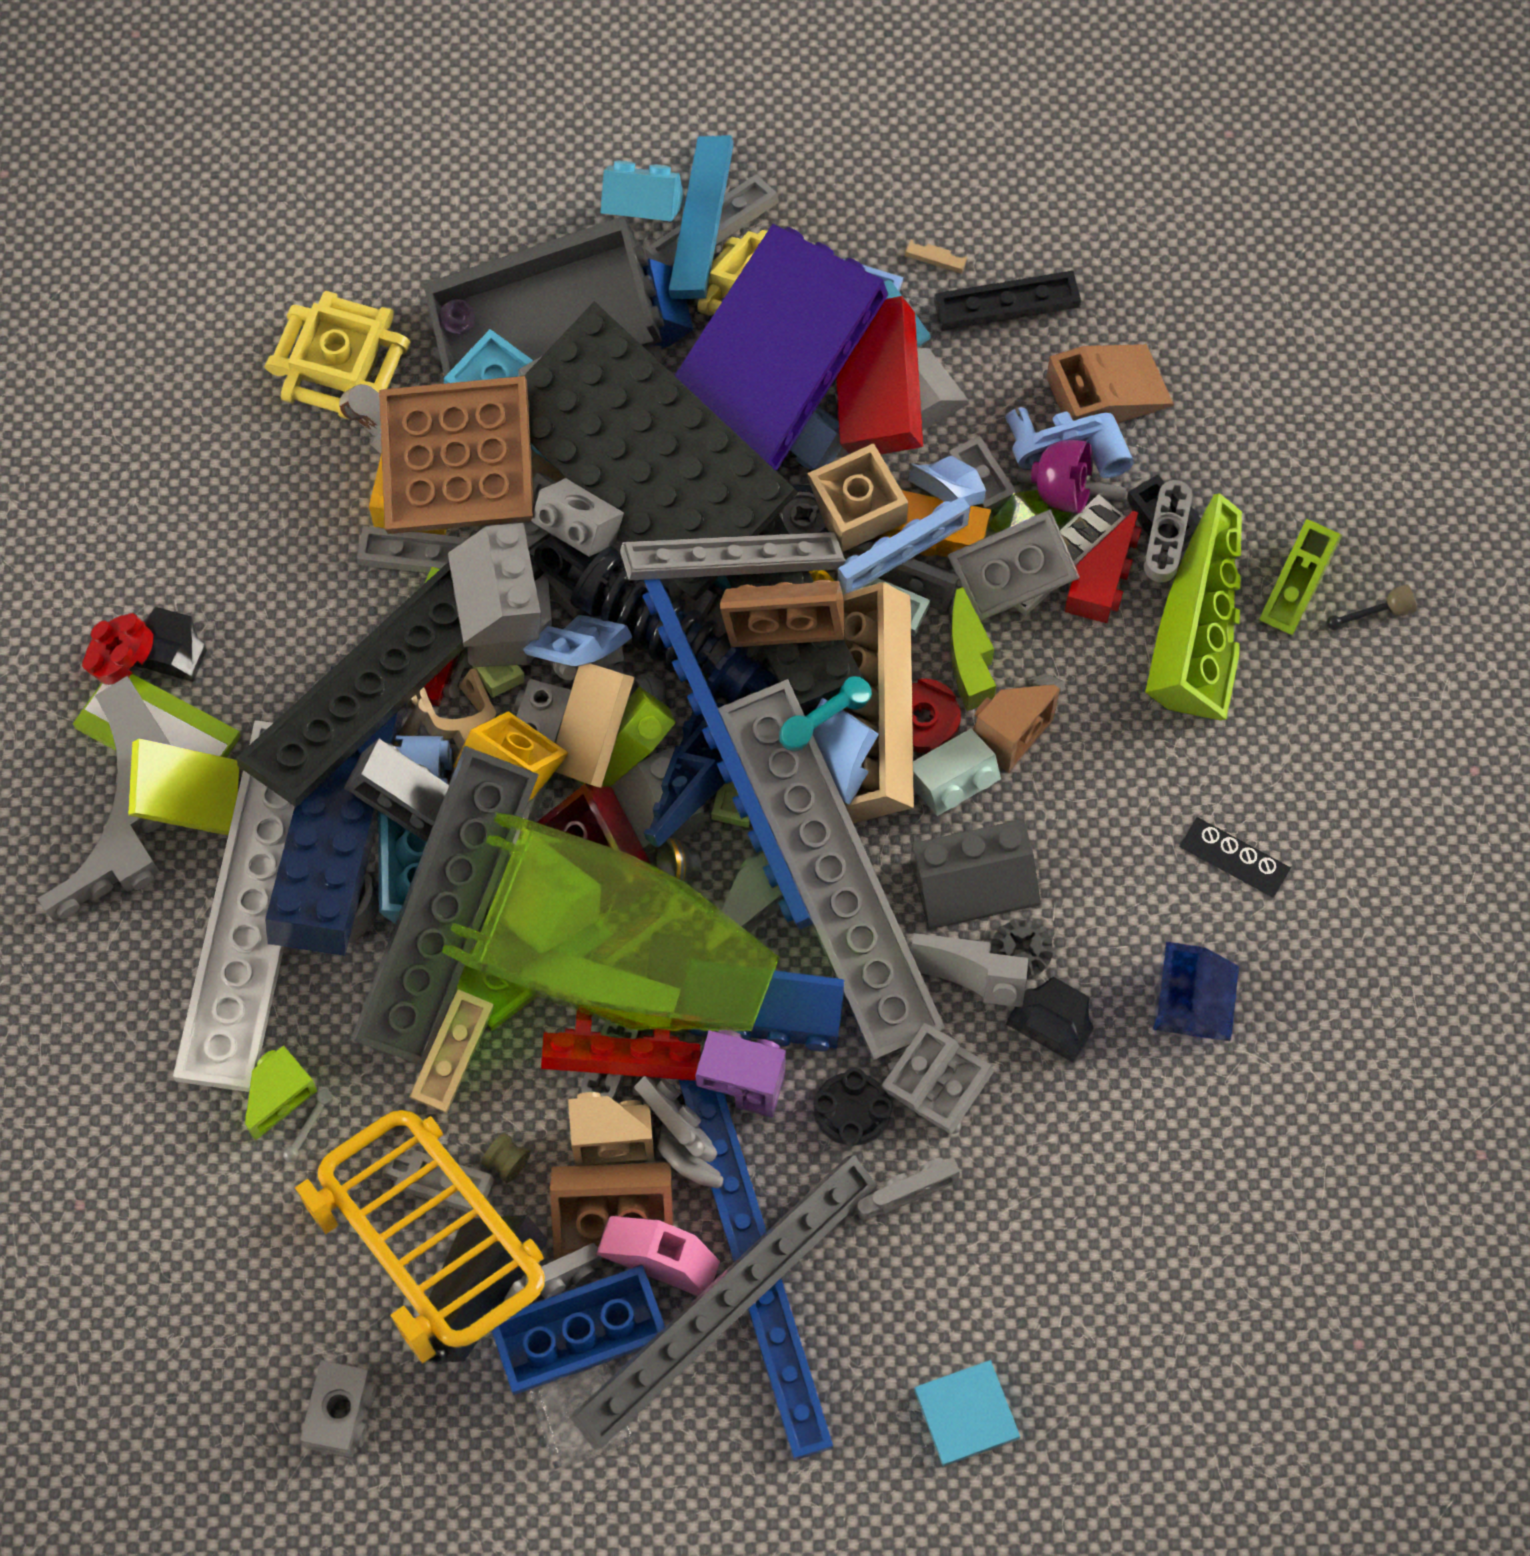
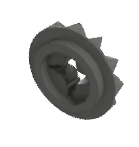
(1020, 930)

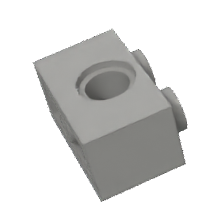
(577, 517)
(336, 1384)

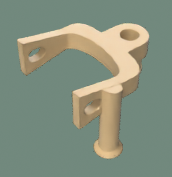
(450, 728)

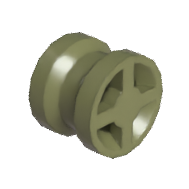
(505, 1157)

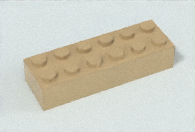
(880, 643)

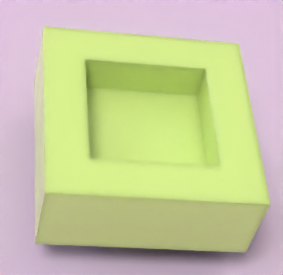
(500, 678)
(724, 807)

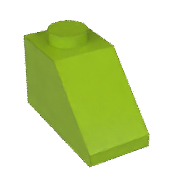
(276, 1090)

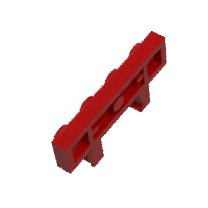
(595, 1053)

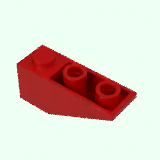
(1100, 572)

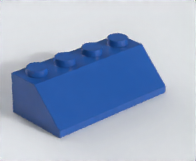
(798, 1011)
(578, 1330)

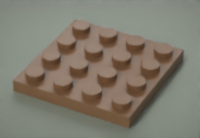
(456, 455)

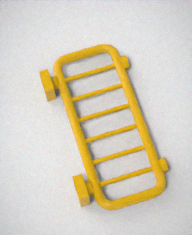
(430, 1321)

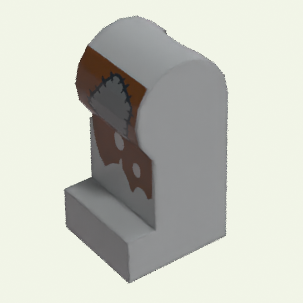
(363, 405)

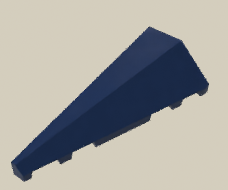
(688, 782)

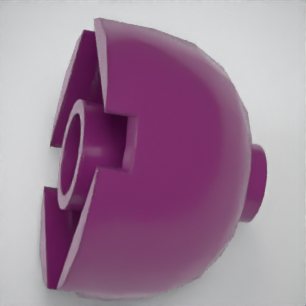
(1063, 475)

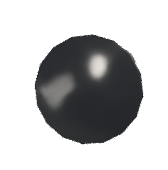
(852, 1108)

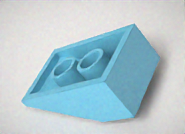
(641, 192)

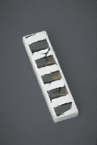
(1082, 535)

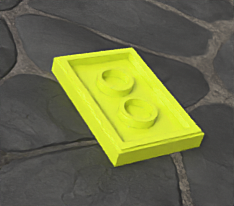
(182, 787)

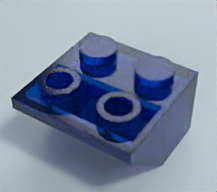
(1195, 992)

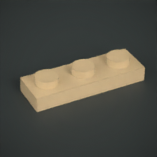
(452, 1051)

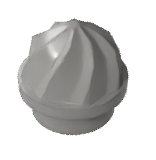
(651, 685)

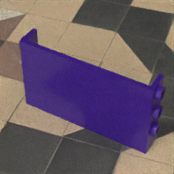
(781, 339)

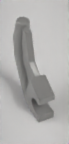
(685, 1162)

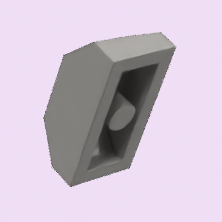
(996, 483)

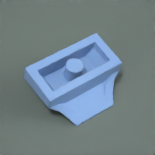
(949, 480)

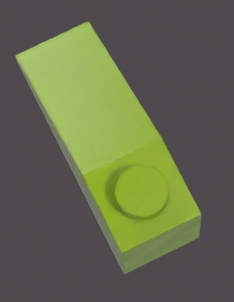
(1300, 576)
(640, 731)

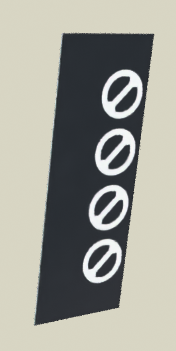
(1235, 857)

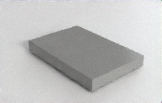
(1014, 565)

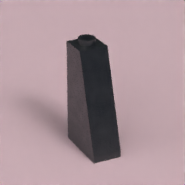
(472, 1274)

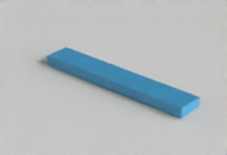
(701, 217)

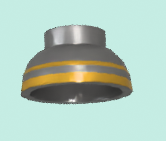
(678, 859)

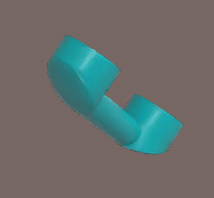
(799, 729)

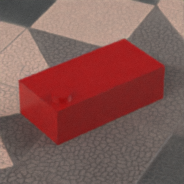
(881, 384)

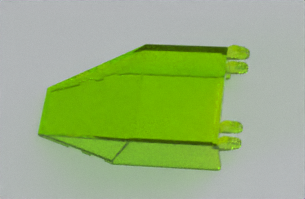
(614, 938)

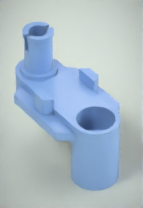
(1099, 430)

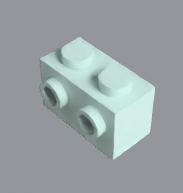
(955, 772)

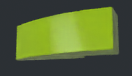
(970, 653)

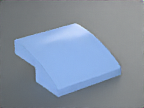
(579, 642)
(844, 746)

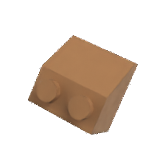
(1015, 721)

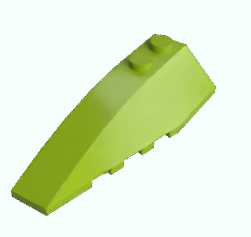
(1195, 640)

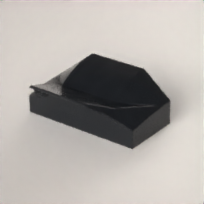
(1144, 501)
(175, 645)
(1054, 1018)

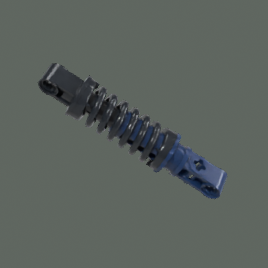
(596, 578)

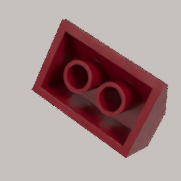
(597, 817)

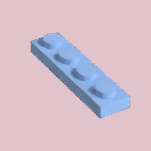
(911, 541)

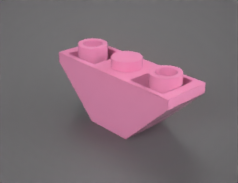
(663, 1251)

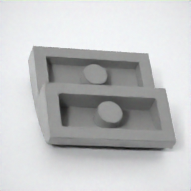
(938, 1078)

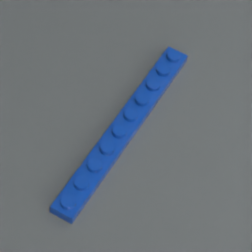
(731, 766)
(771, 1313)

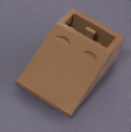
(1107, 380)

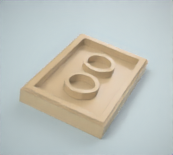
(592, 722)

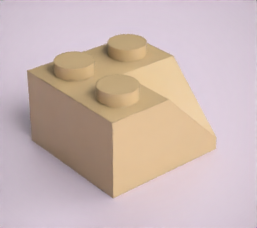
(858, 497)
(610, 1131)

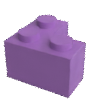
(743, 1069)

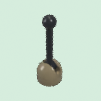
(1399, 602)

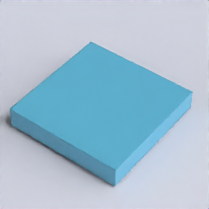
(966, 1413)

